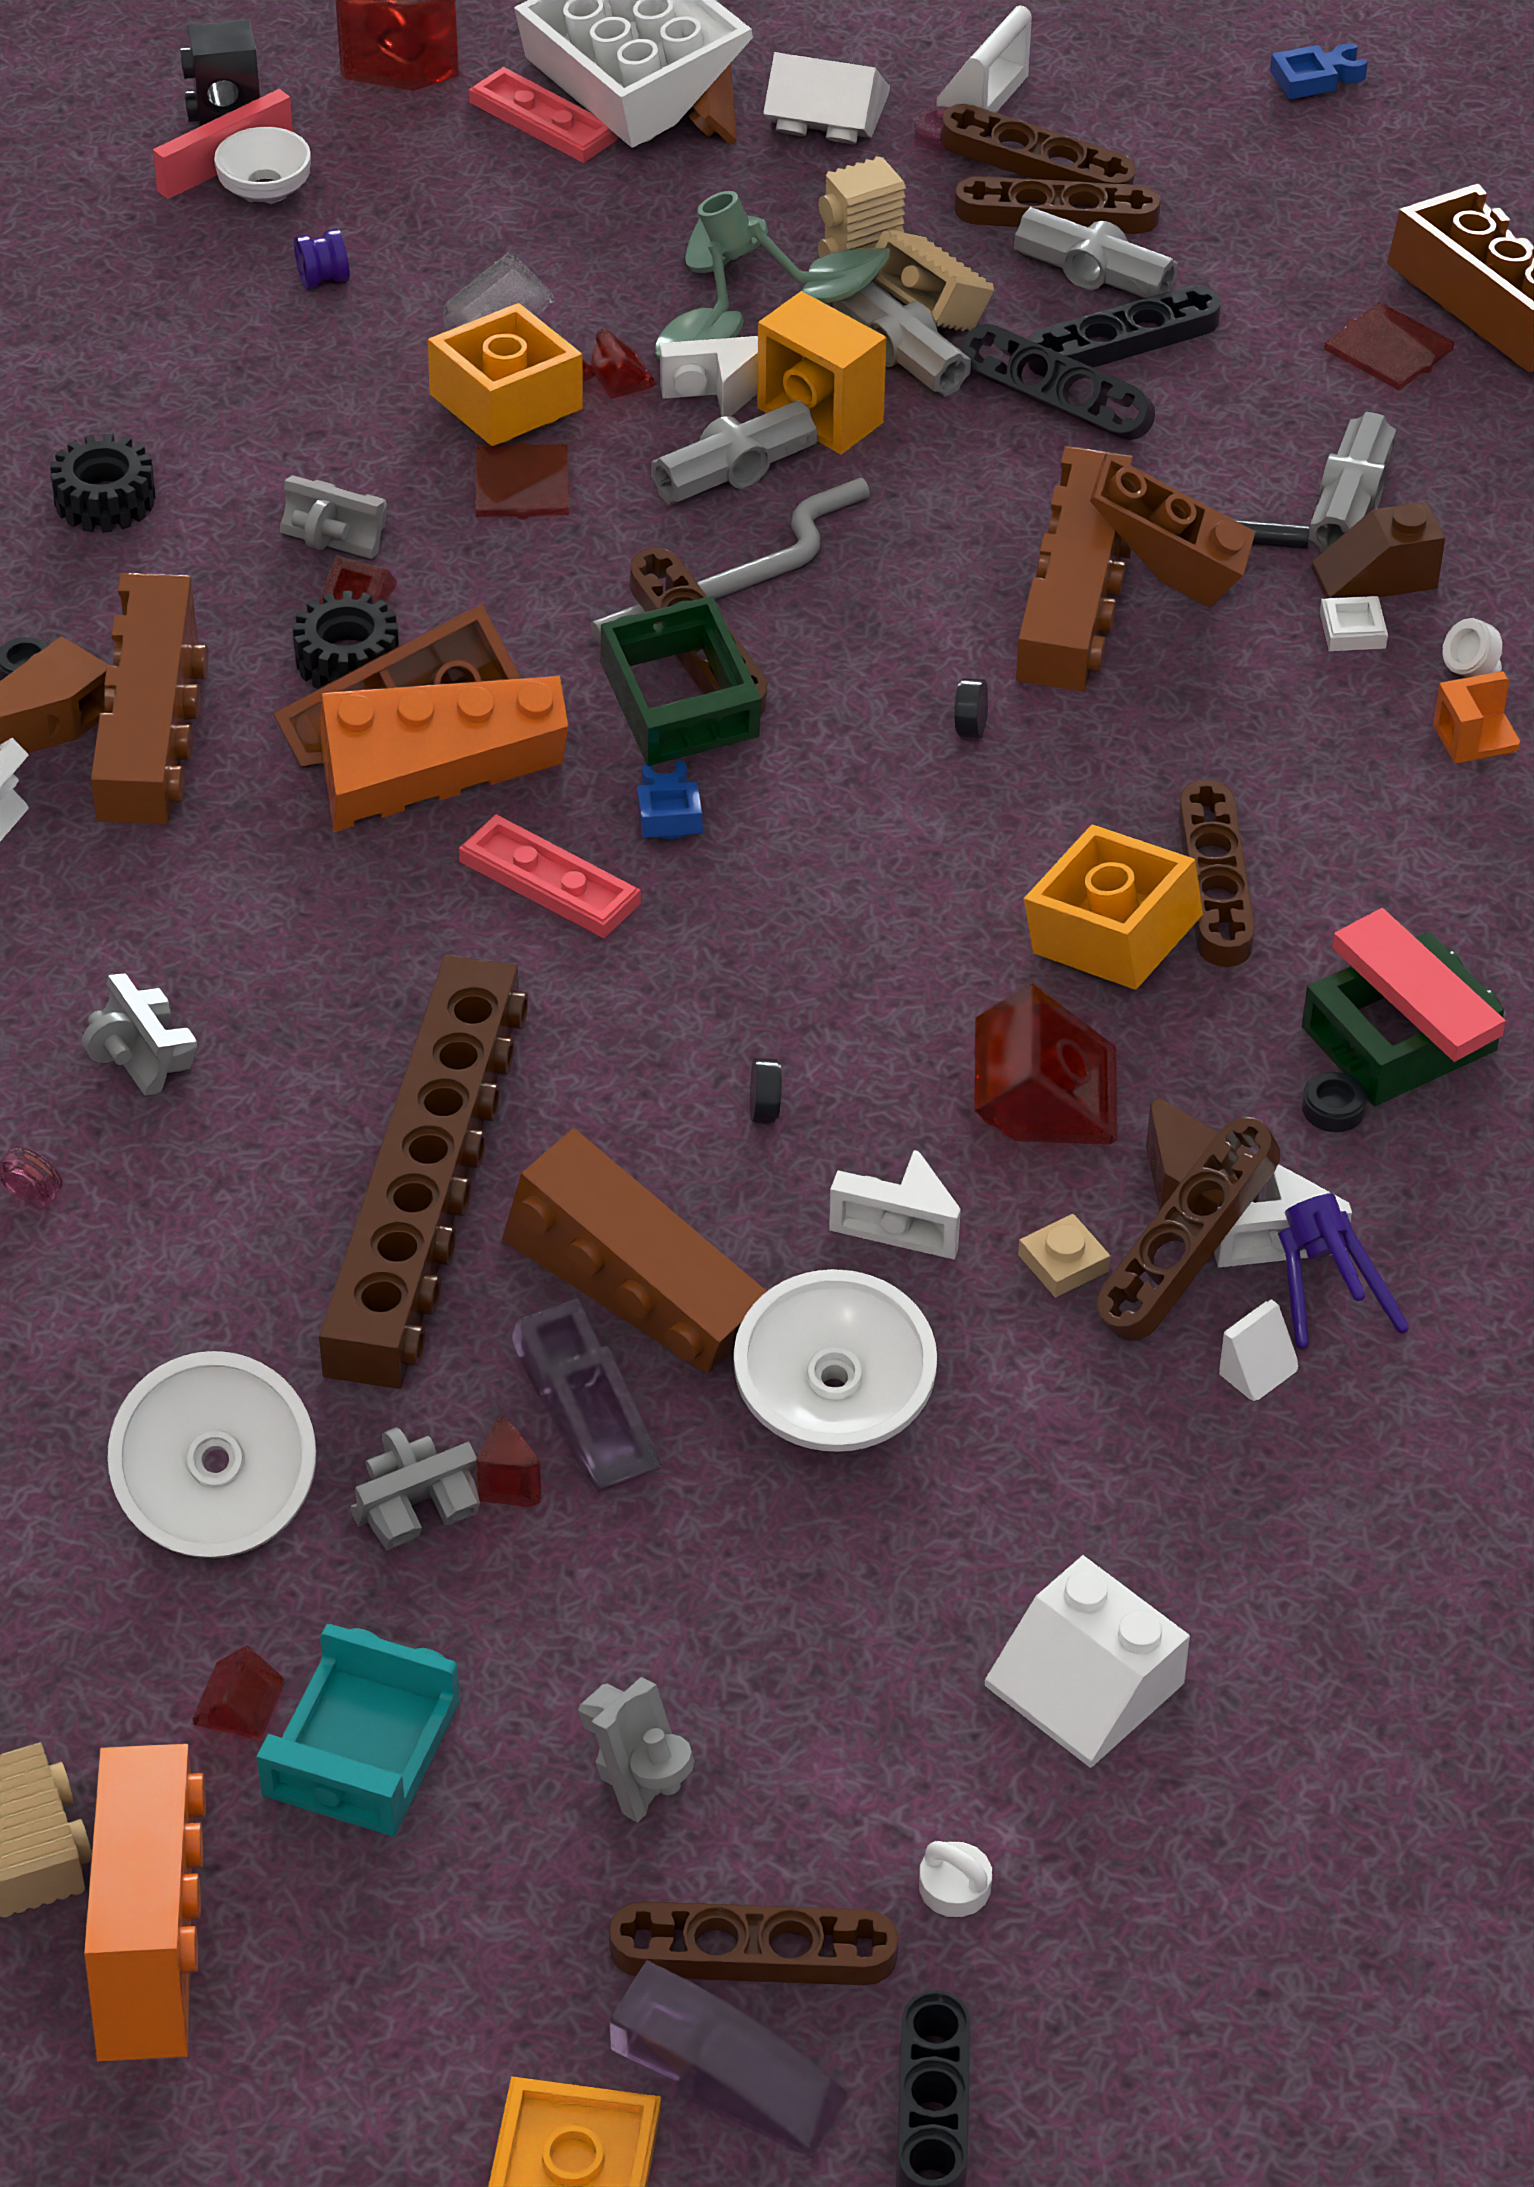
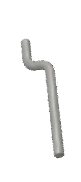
(778, 562)

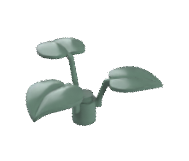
(726, 234)

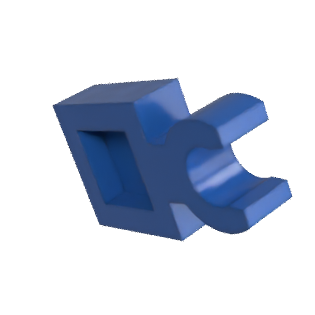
(1313, 72)
(668, 804)

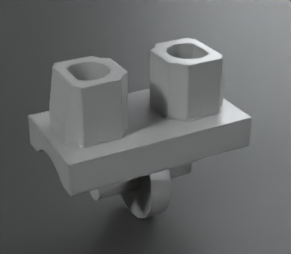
(333, 517)
(135, 1035)
(415, 1477)
(636, 1745)

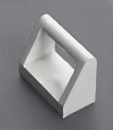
(995, 67)

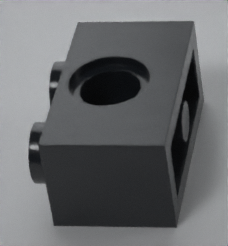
(219, 54)

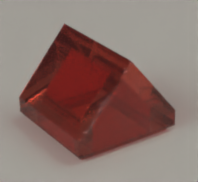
(618, 366)
(508, 1468)
(240, 1695)

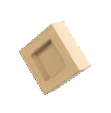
(1064, 1255)

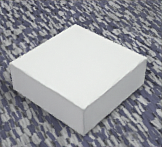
(1353, 623)

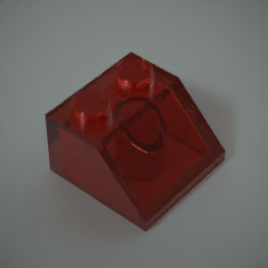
(397, 42)
(1044, 1072)

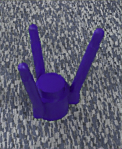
(1322, 1231)

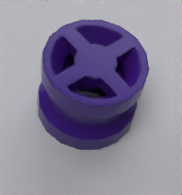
(321, 259)

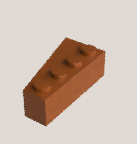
(1471, 267)
(1072, 582)
(148, 701)
(628, 1251)

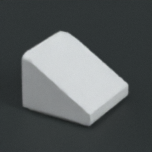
(1258, 1352)

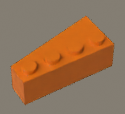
(435, 740)
(144, 1901)

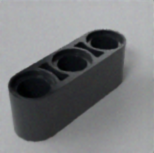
(936, 2075)

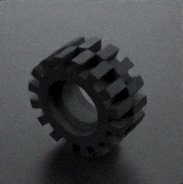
(105, 504)
(337, 622)

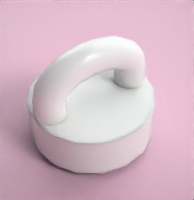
(1472, 648)
(955, 1878)

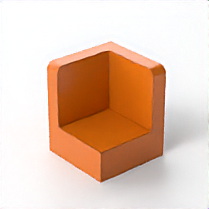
(1473, 717)

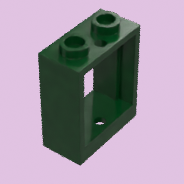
(691, 723)
(1362, 1052)

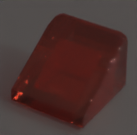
(359, 578)

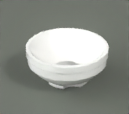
(263, 155)

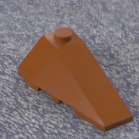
(451, 653)

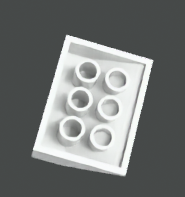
(632, 59)

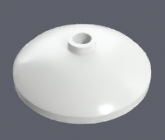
(835, 1329)
(202, 1407)

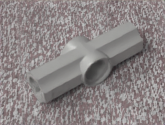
(1094, 254)
(910, 338)
(734, 452)
(1353, 478)

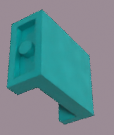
(362, 1730)

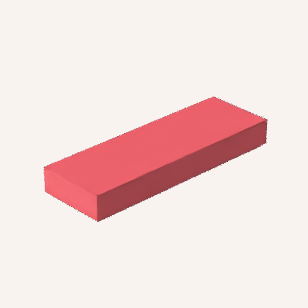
(542, 114)
(191, 156)
(550, 876)
(1418, 984)

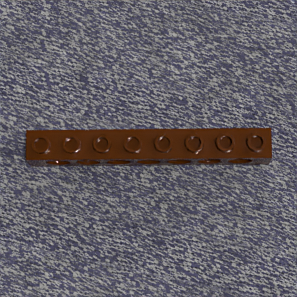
(422, 1174)

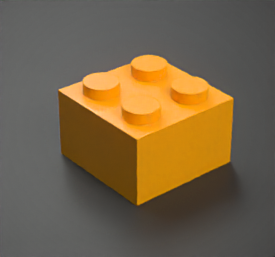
(826, 364)
(505, 374)
(1113, 906)

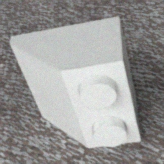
(824, 97)
(1089, 1661)

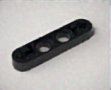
(1181, 317)
(1060, 376)

